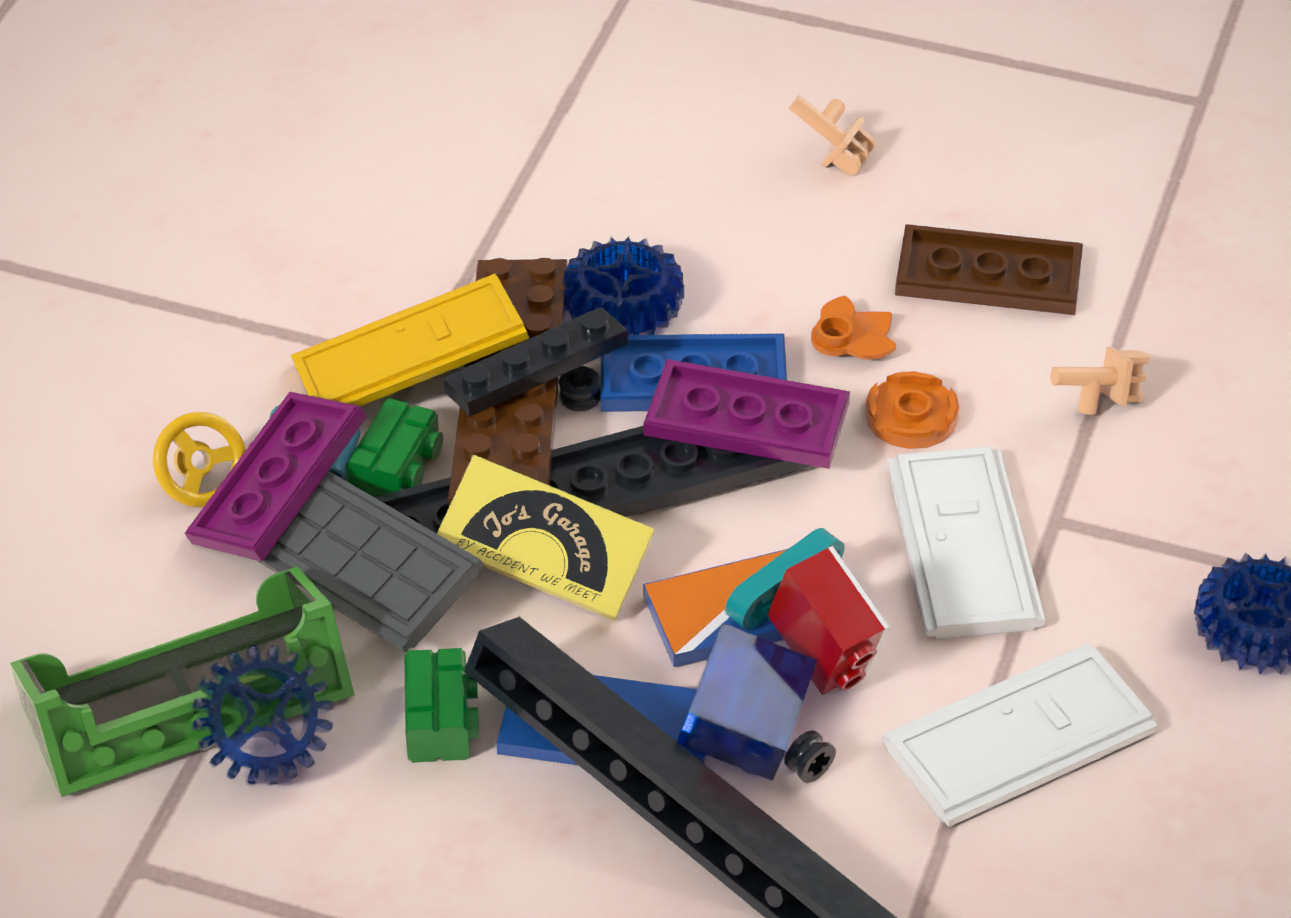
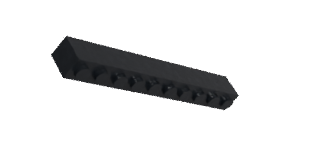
(661, 779)

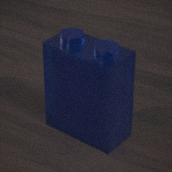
(747, 702)

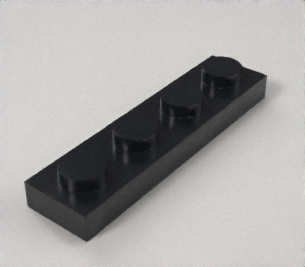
(535, 361)

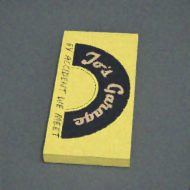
(546, 537)

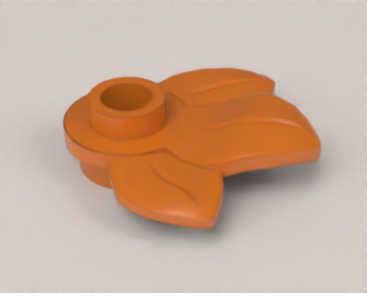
(852, 332)

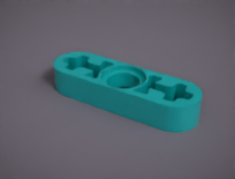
(754, 596)

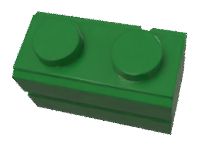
(395, 449)
(437, 705)

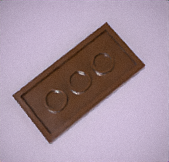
(989, 269)

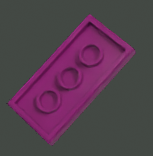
(747, 413)
(275, 476)

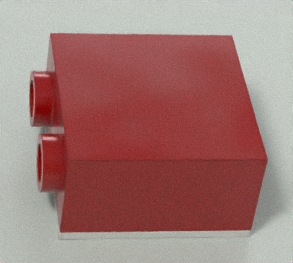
(828, 618)

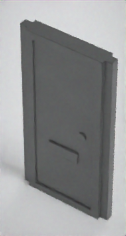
(374, 562)

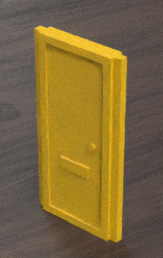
(412, 344)

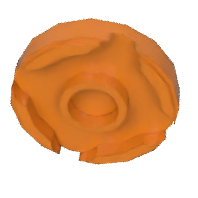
(912, 410)

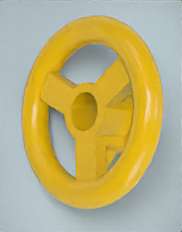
(175, 432)

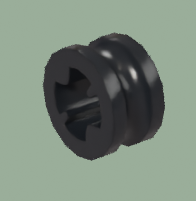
(580, 399)
(810, 756)

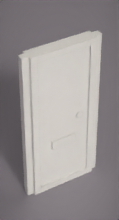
(964, 543)
(1019, 734)

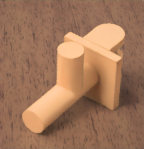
(849, 147)
(1117, 379)

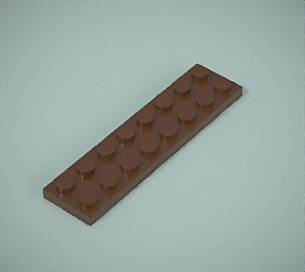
(521, 428)

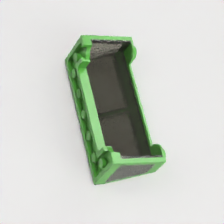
(141, 704)

